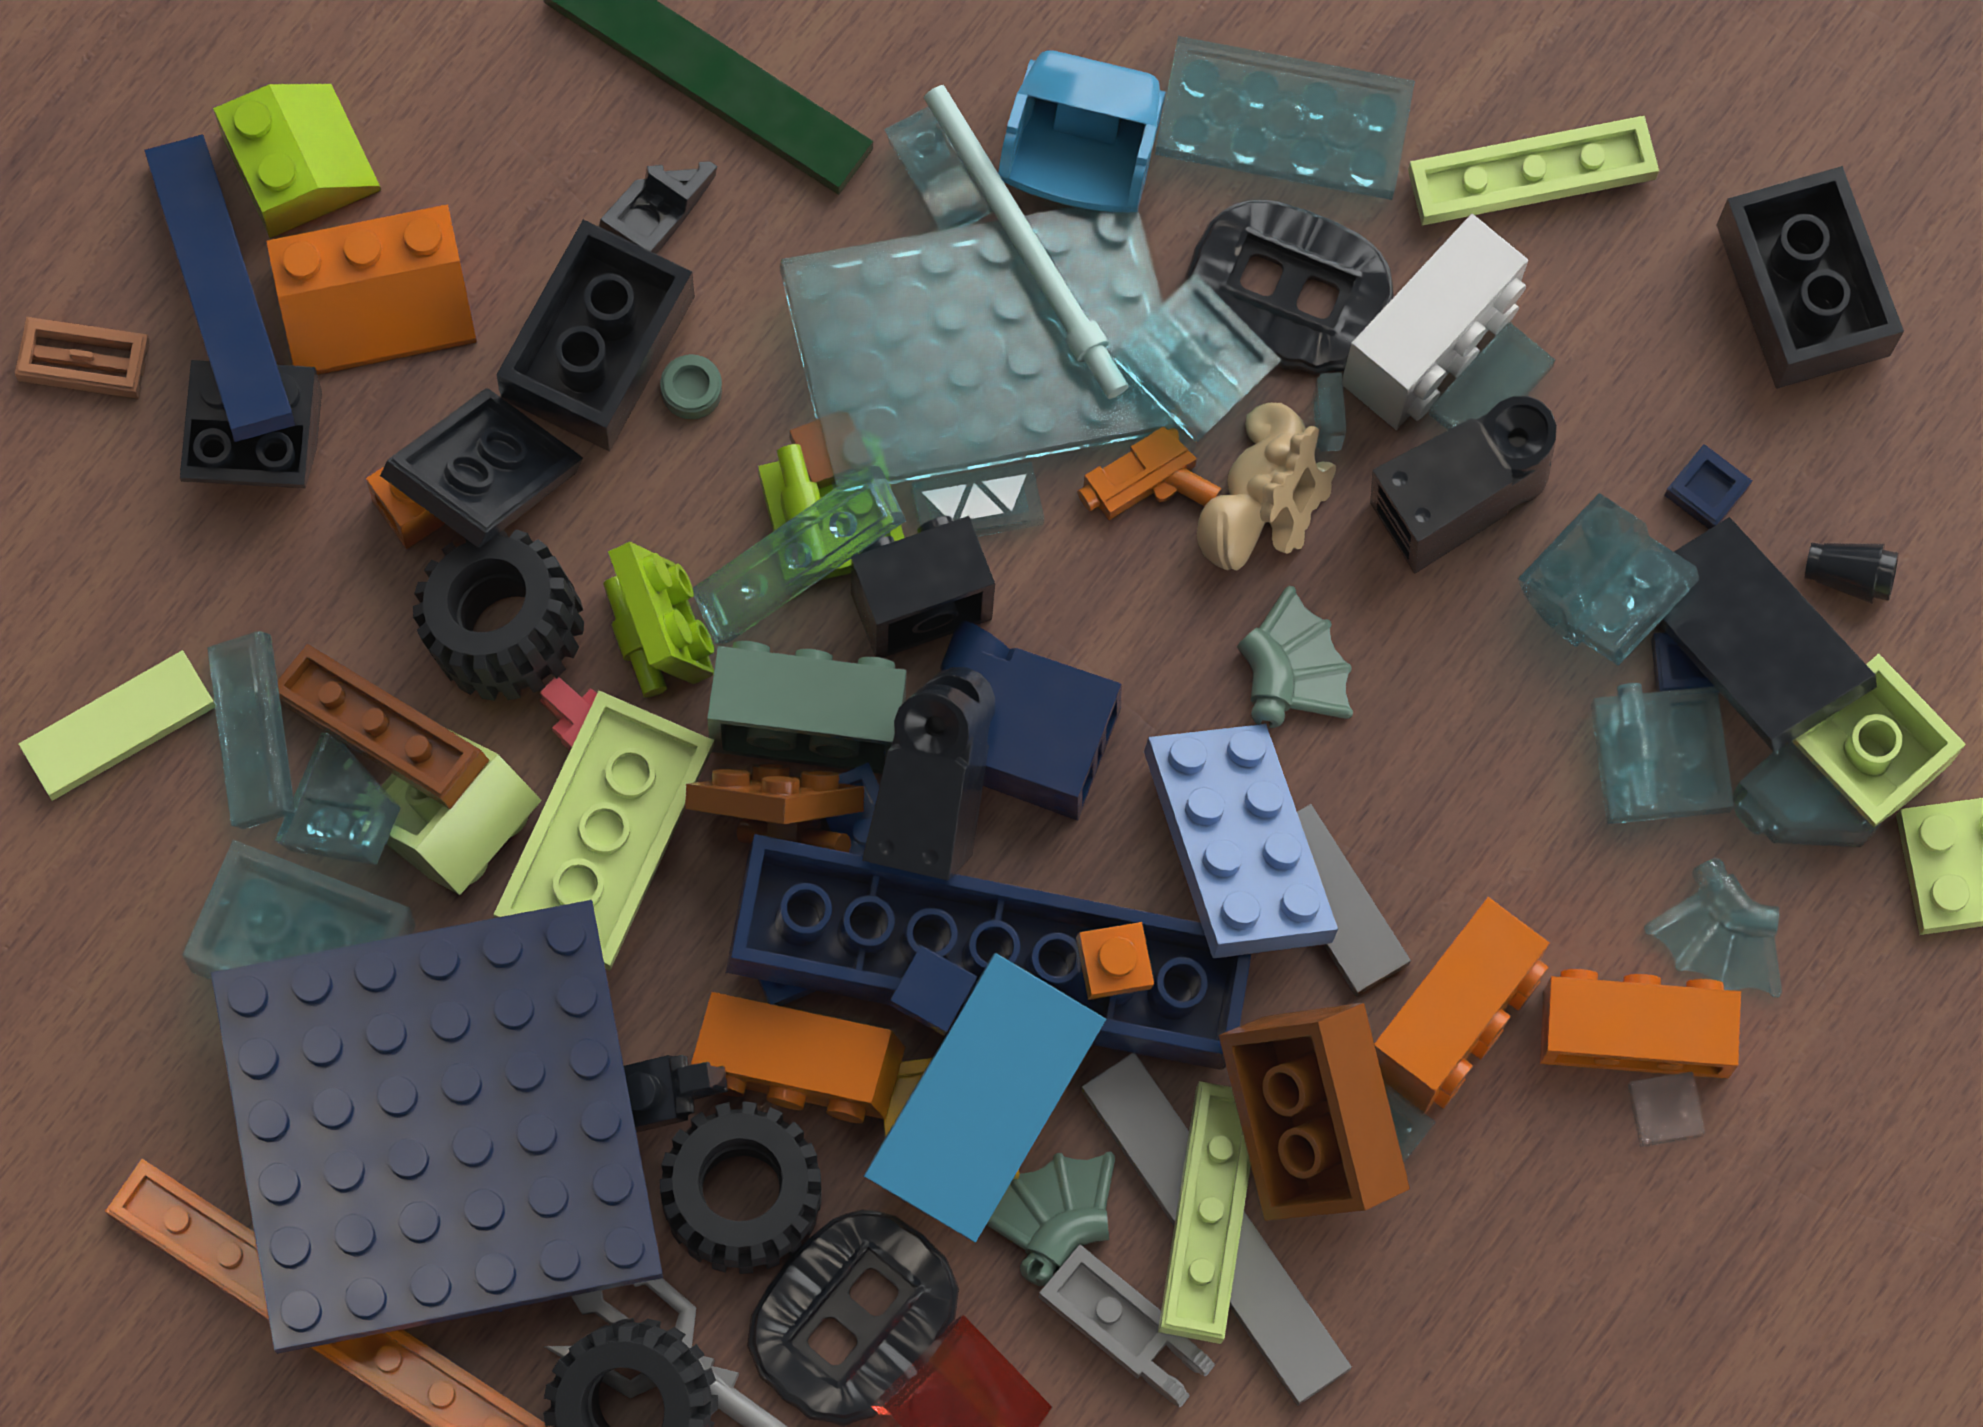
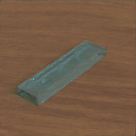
(798, 554)

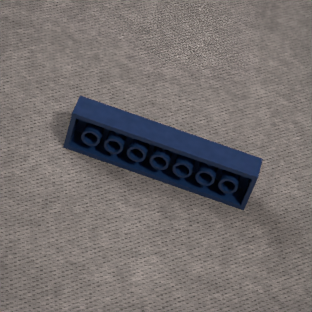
(856, 925)

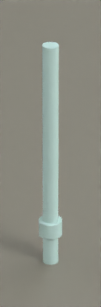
(1084, 336)

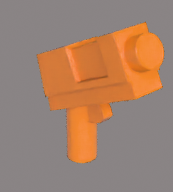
(1152, 466)

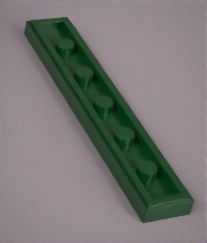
(726, 85)

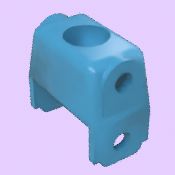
(1082, 132)

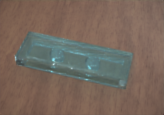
(251, 730)

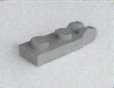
(1120, 1322)

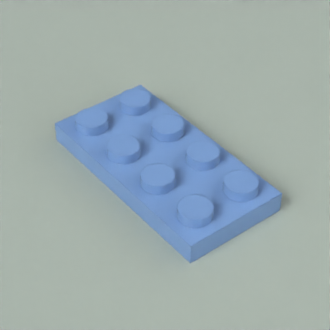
(1240, 841)

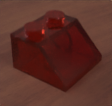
(962, 1385)

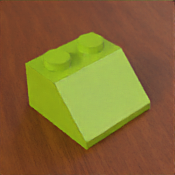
(295, 153)

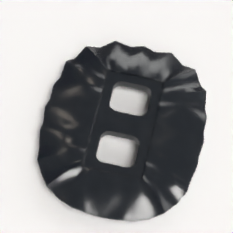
(1306, 249)
(817, 1287)

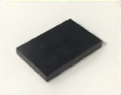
(482, 467)

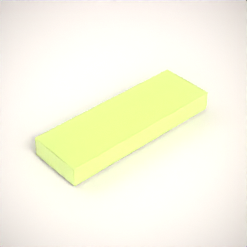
(117, 725)

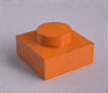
(1115, 960)

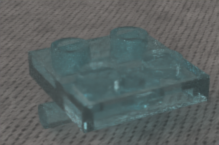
(1195, 357)
(1661, 754)

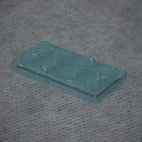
(1285, 118)

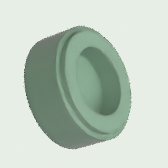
(691, 386)

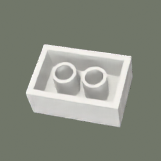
(1436, 323)

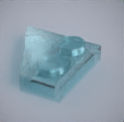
(338, 808)

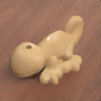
(1266, 483)

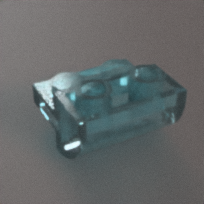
(1606, 580)

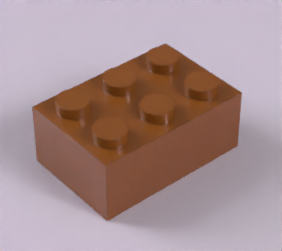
(1314, 1112)

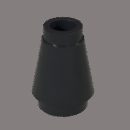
(1854, 569)

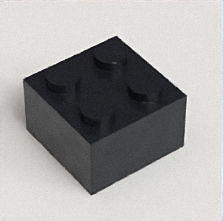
(921, 585)

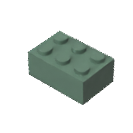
(804, 706)

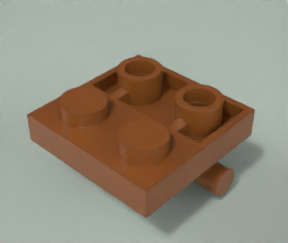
(779, 803)

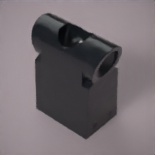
(1464, 479)
(934, 777)

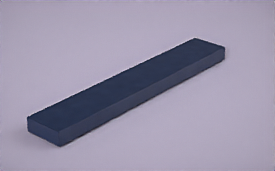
(219, 288)

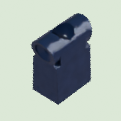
(1045, 724)

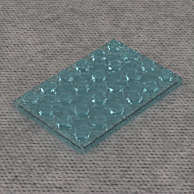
(950, 355)

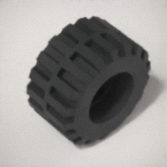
(524, 648)
(741, 1134)
(639, 1347)

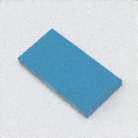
(984, 1097)

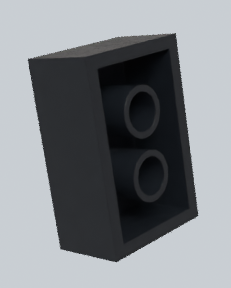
(1809, 277)
(596, 335)

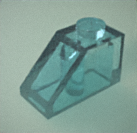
(1798, 804)

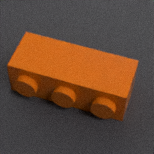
(1640, 1024)
(800, 1057)

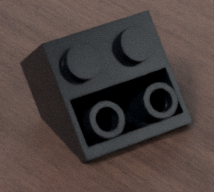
(267, 460)

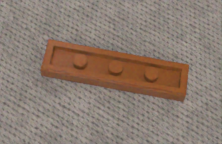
(380, 726)

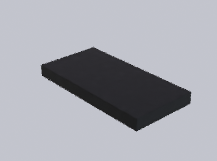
(1762, 639)

